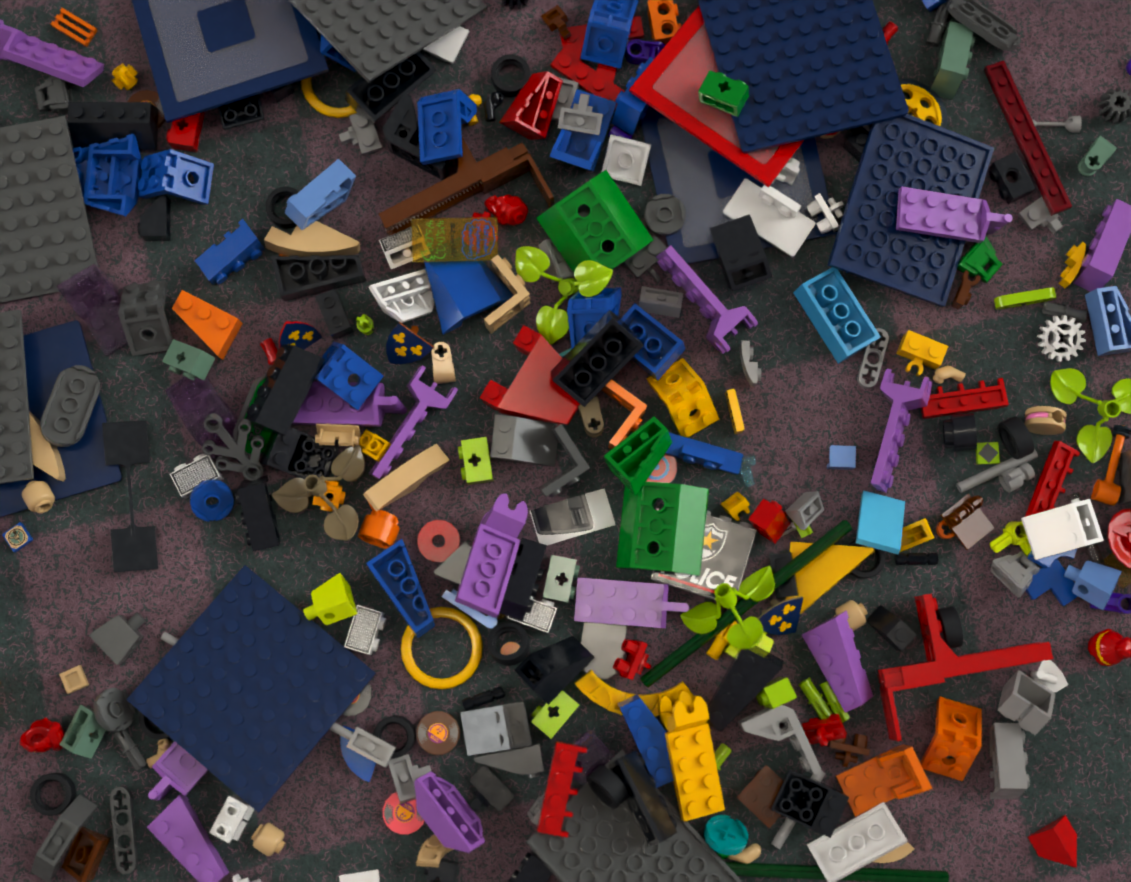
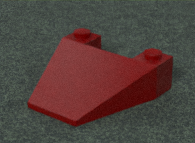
(533, 391)

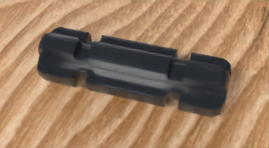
(916, 559)
(483, 698)

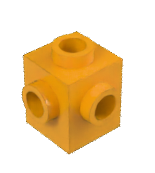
(338, 496)

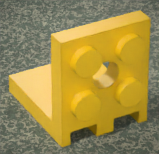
(684, 396)

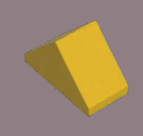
(915, 534)

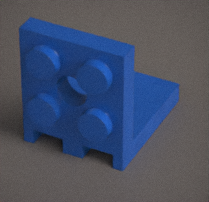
(168, 174)
(338, 366)

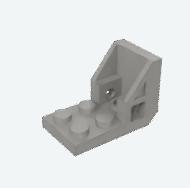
(766, 724)

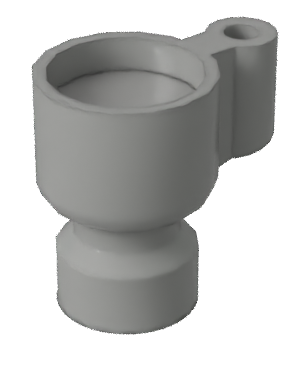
(1014, 477)

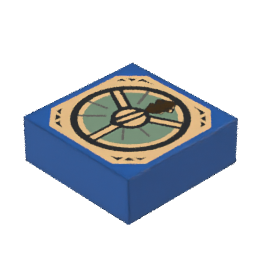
(17, 537)

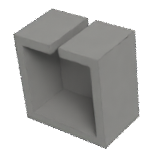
(1026, 702)

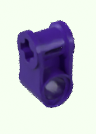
(646, 48)

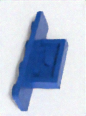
(708, 455)

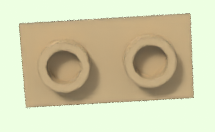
(346, 434)

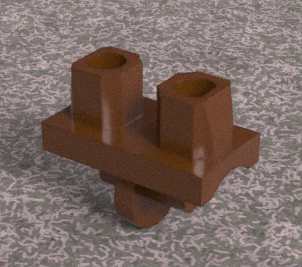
(859, 746)

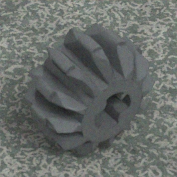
(1119, 112)

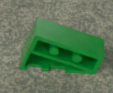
(639, 454)

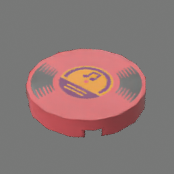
(401, 817)

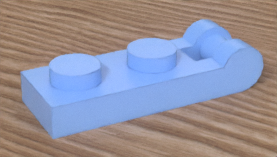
(487, 621)

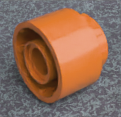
(379, 529)

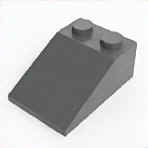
(523, 441)

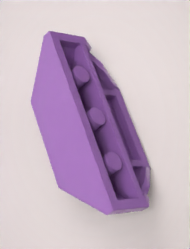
(448, 813)

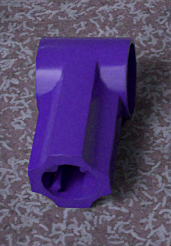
(1114, 603)

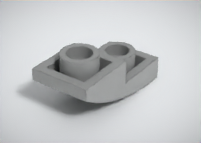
(750, 369)

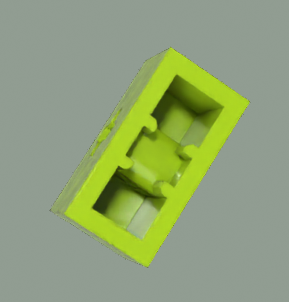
(482, 472)
(776, 693)
(551, 725)

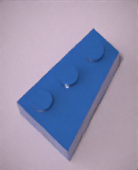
(230, 254)

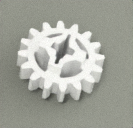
(1068, 332)

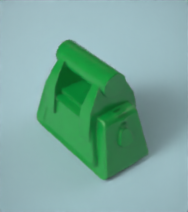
(977, 258)

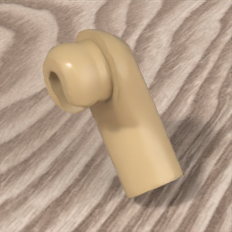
(948, 372)
(748, 854)

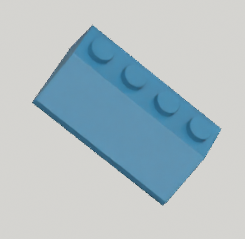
(836, 314)

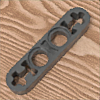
(119, 830)

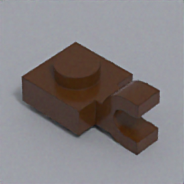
(556, 19)
(963, 296)

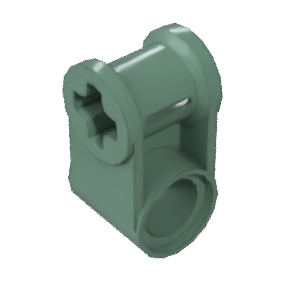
(1097, 155)

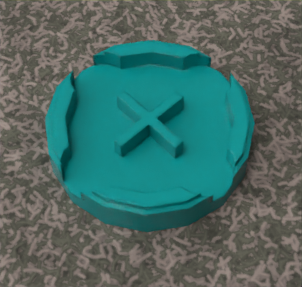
(726, 835)

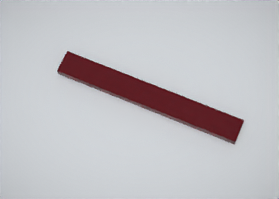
(1027, 138)

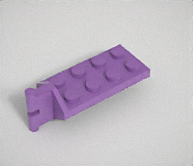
(47, 57)
(946, 215)
(325, 407)
(624, 602)
(177, 771)

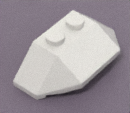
(405, 296)

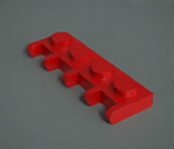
(966, 400)
(1052, 478)
(559, 788)

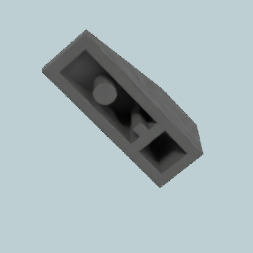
(519, 760)

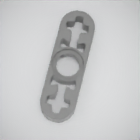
(874, 374)

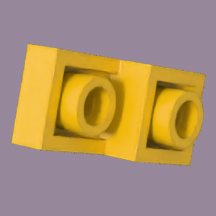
(1075, 258)
(373, 445)

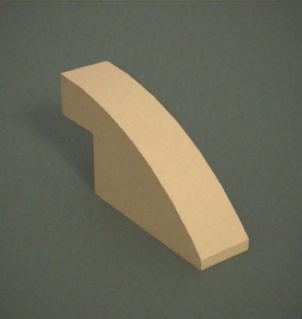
(313, 240)
(44, 453)
(406, 477)

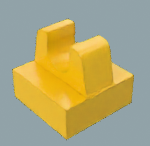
(735, 505)

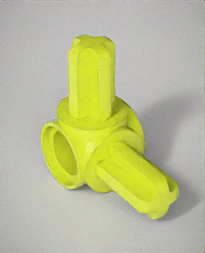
(1010, 537)

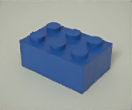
(660, 345)

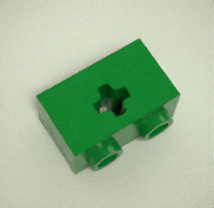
(723, 93)

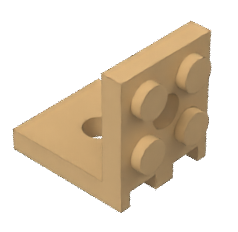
(515, 303)

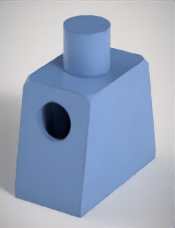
(1093, 582)

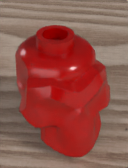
(507, 209)

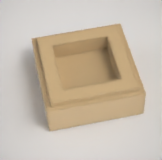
(74, 679)

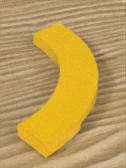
(608, 696)

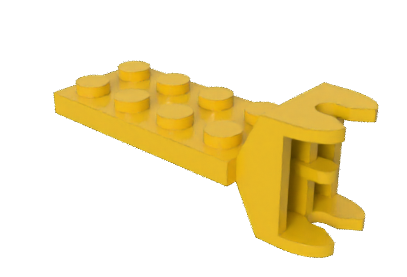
(691, 756)

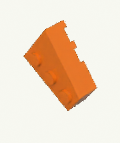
(208, 322)

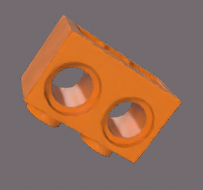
(660, 22)

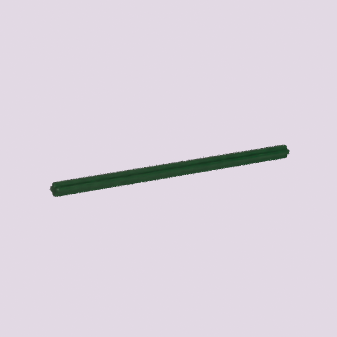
(744, 605)
(815, 872)

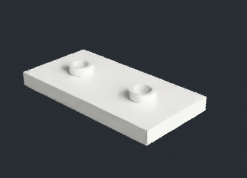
(857, 843)

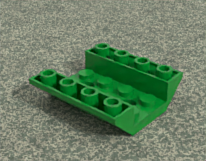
(609, 219)
(676, 528)

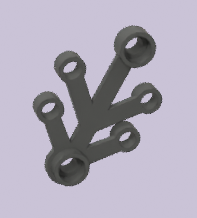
(234, 449)

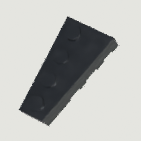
(742, 682)

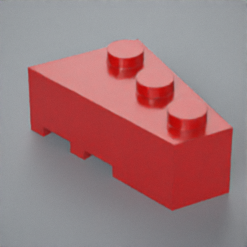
(534, 106)

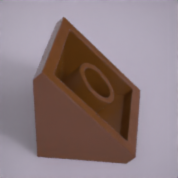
(85, 854)

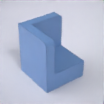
(842, 457)

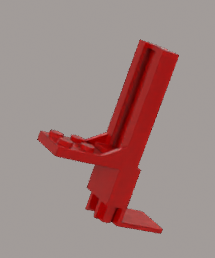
(945, 663)

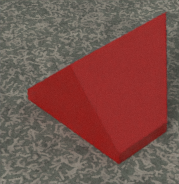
(1056, 842)

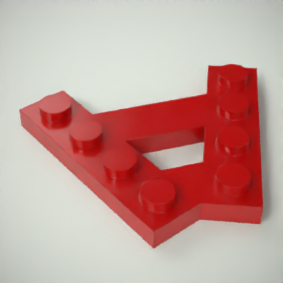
(594, 82)

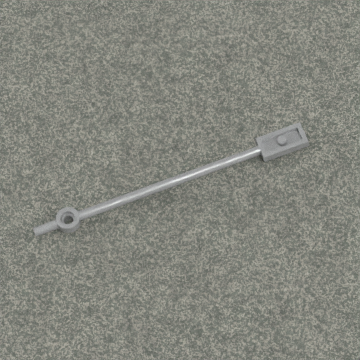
(359, 740)

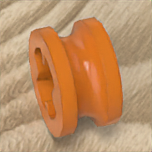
(940, 531)

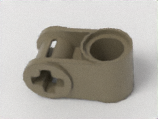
(590, 414)

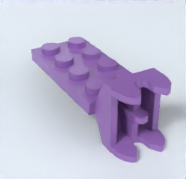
(710, 306)
(425, 398)
(903, 399)
(492, 557)

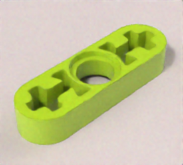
(1027, 297)

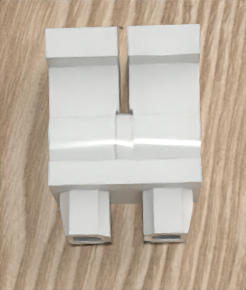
(229, 821)

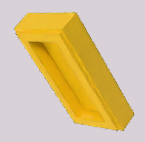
(734, 411)

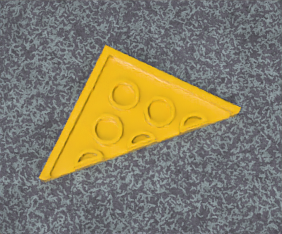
(825, 569)

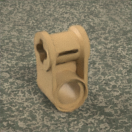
(442, 366)

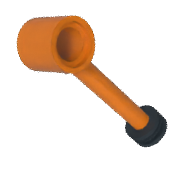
(1106, 490)

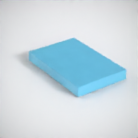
(880, 522)

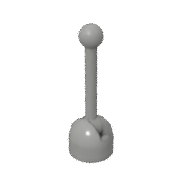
(1072, 124)

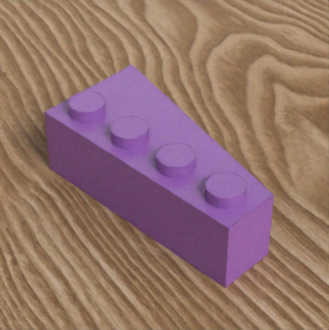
(1105, 247)
(839, 660)
(188, 841)

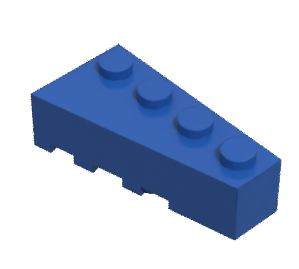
(400, 583)
(649, 738)

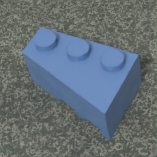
(321, 195)
(1109, 320)

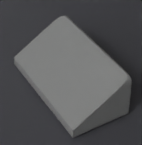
(558, 266)
(661, 301)
(805, 509)

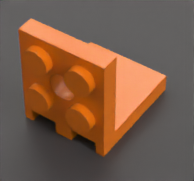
(631, 403)
(954, 739)

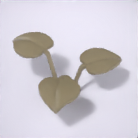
(343, 521)

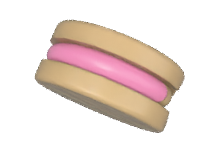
(1045, 420)

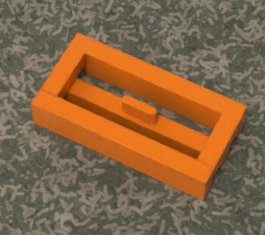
(60, 18)

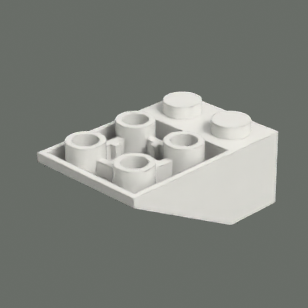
(1062, 529)

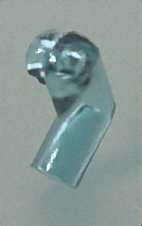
(746, 472)

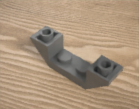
(61, 836)

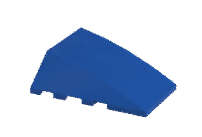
(110, 174)
(463, 290)

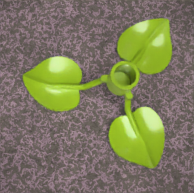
(589, 281)
(1091, 439)
(748, 632)

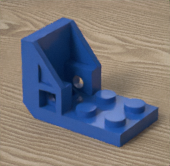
(608, 31)
(440, 125)
(580, 147)
(587, 311)

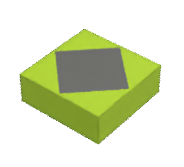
(987, 453)

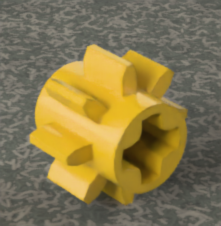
(124, 76)

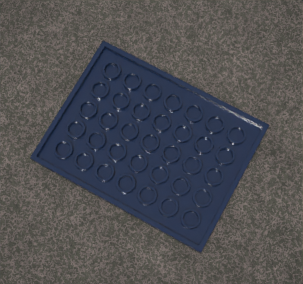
(912, 156)

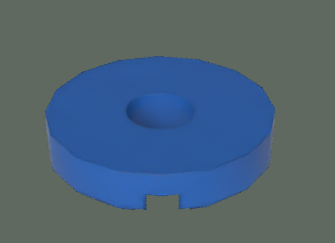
(208, 489)

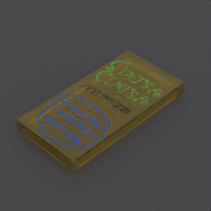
(454, 239)

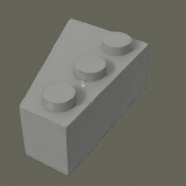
(1008, 761)

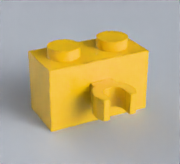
(921, 351)

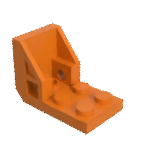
(883, 778)

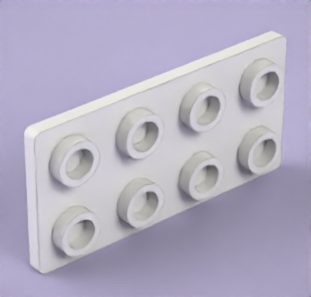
(772, 214)

